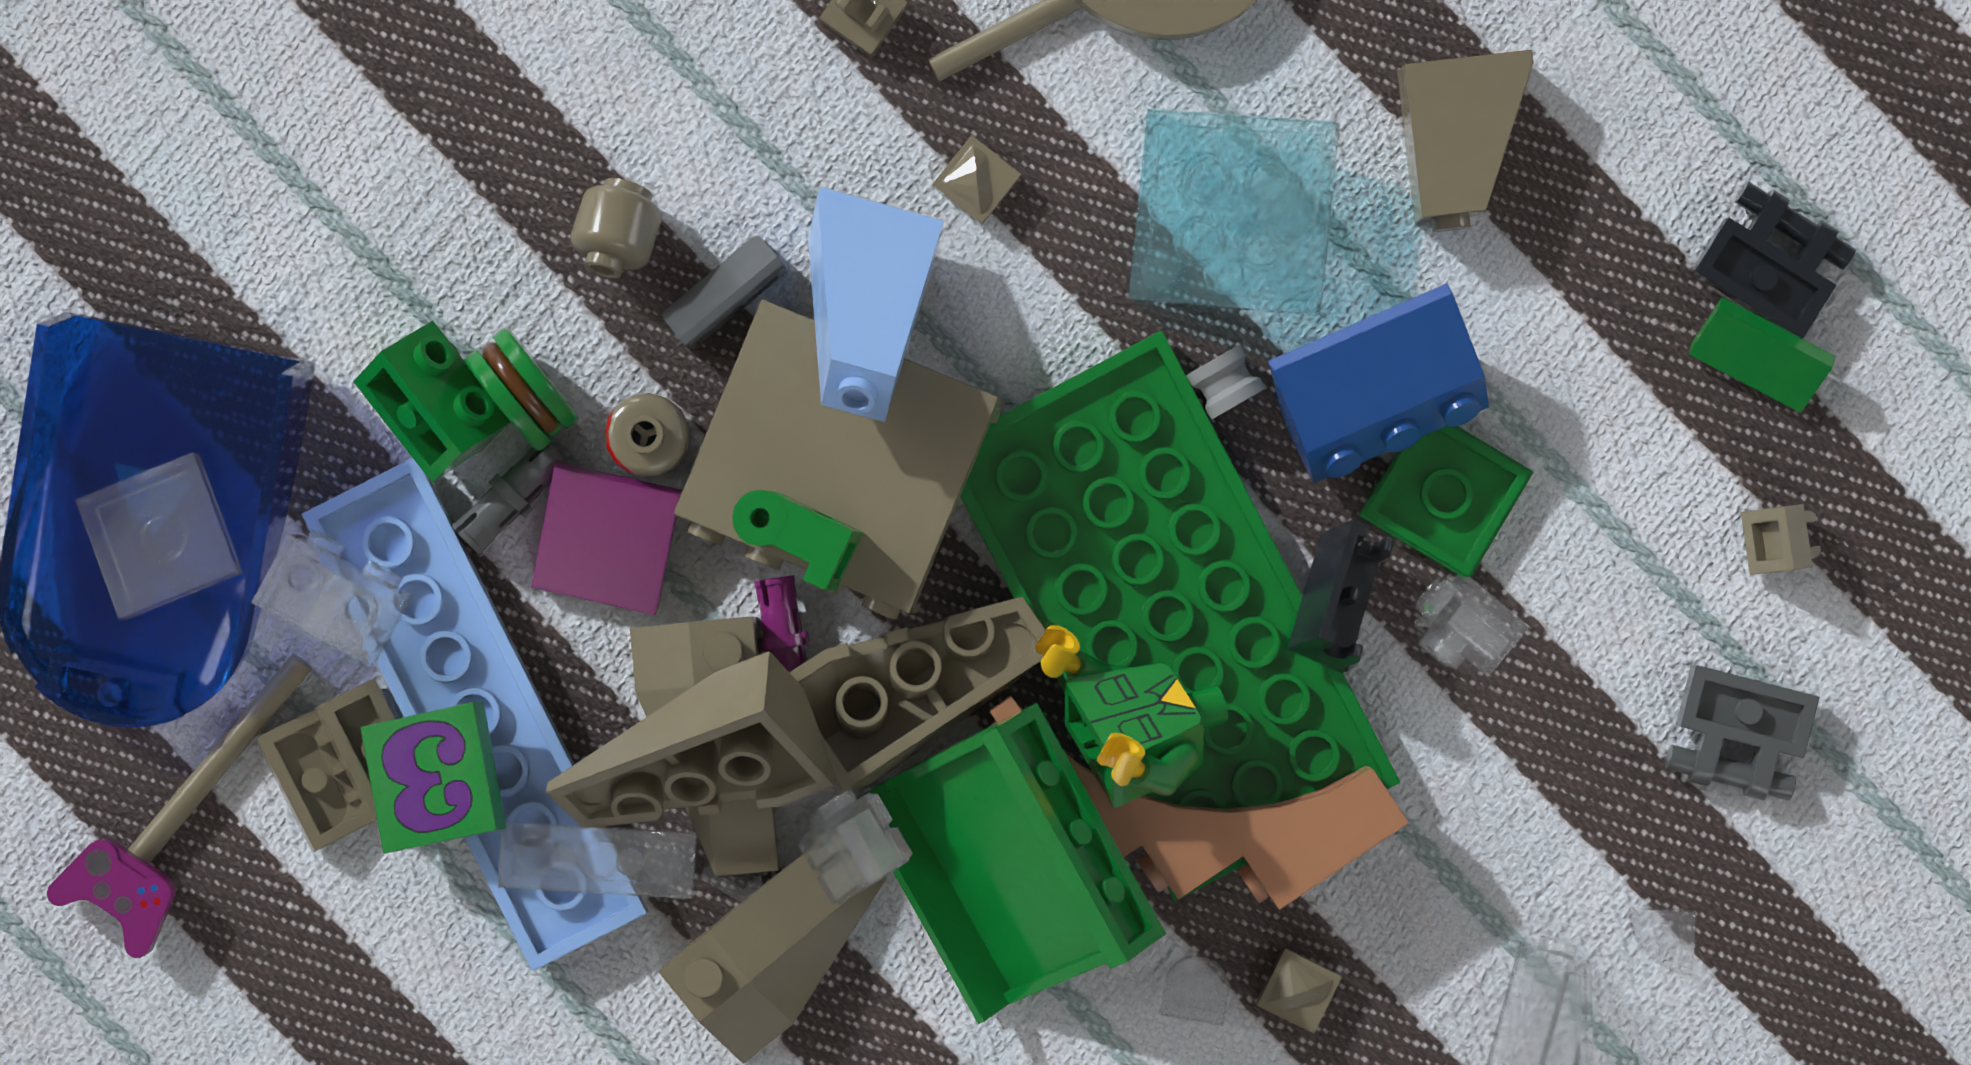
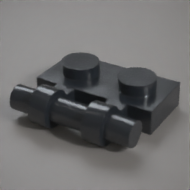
(1763, 276)

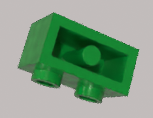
(431, 400)

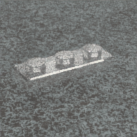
(597, 860)

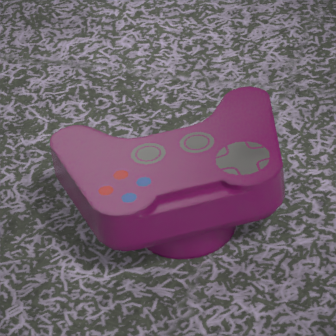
(121, 886)

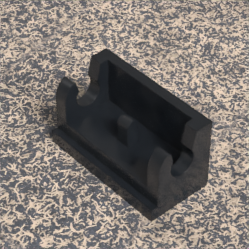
(1337, 596)

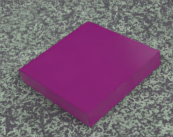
(606, 538)

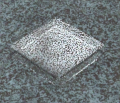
(158, 536)

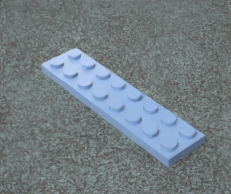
(458, 652)

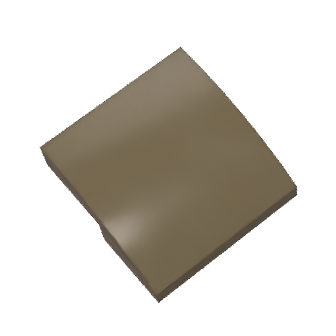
(324, 764)

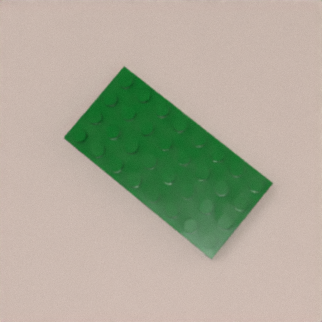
(1145, 546)

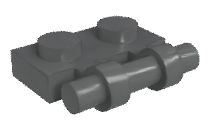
(1745, 712)

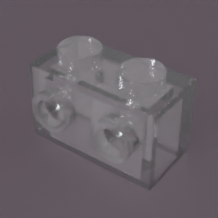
(332, 596)
(1466, 625)

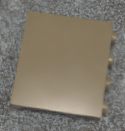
(880, 477)

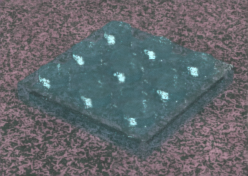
(1234, 211)

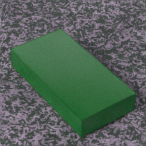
(1761, 355)

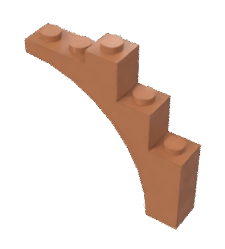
(1283, 843)

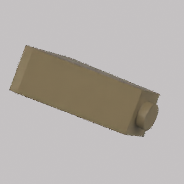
(1458, 130)

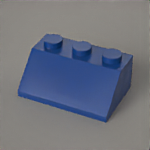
(1379, 384)

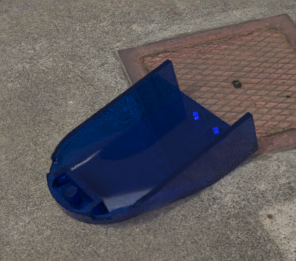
(97, 412)

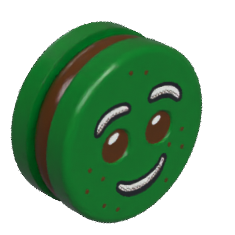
(521, 389)

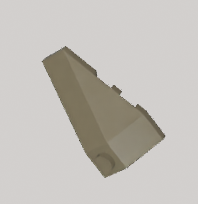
(667, 664)
(907, 688)
(719, 742)
(764, 958)

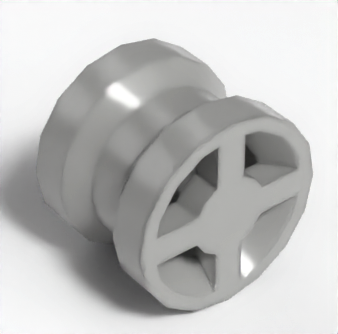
(1225, 382)

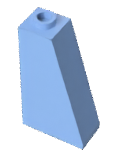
(866, 294)

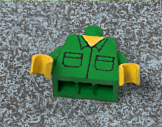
(1130, 721)

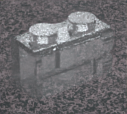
(852, 845)

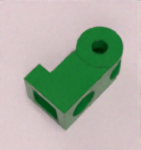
(782, 522)

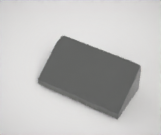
(724, 292)

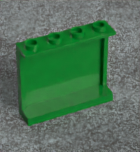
(1013, 865)

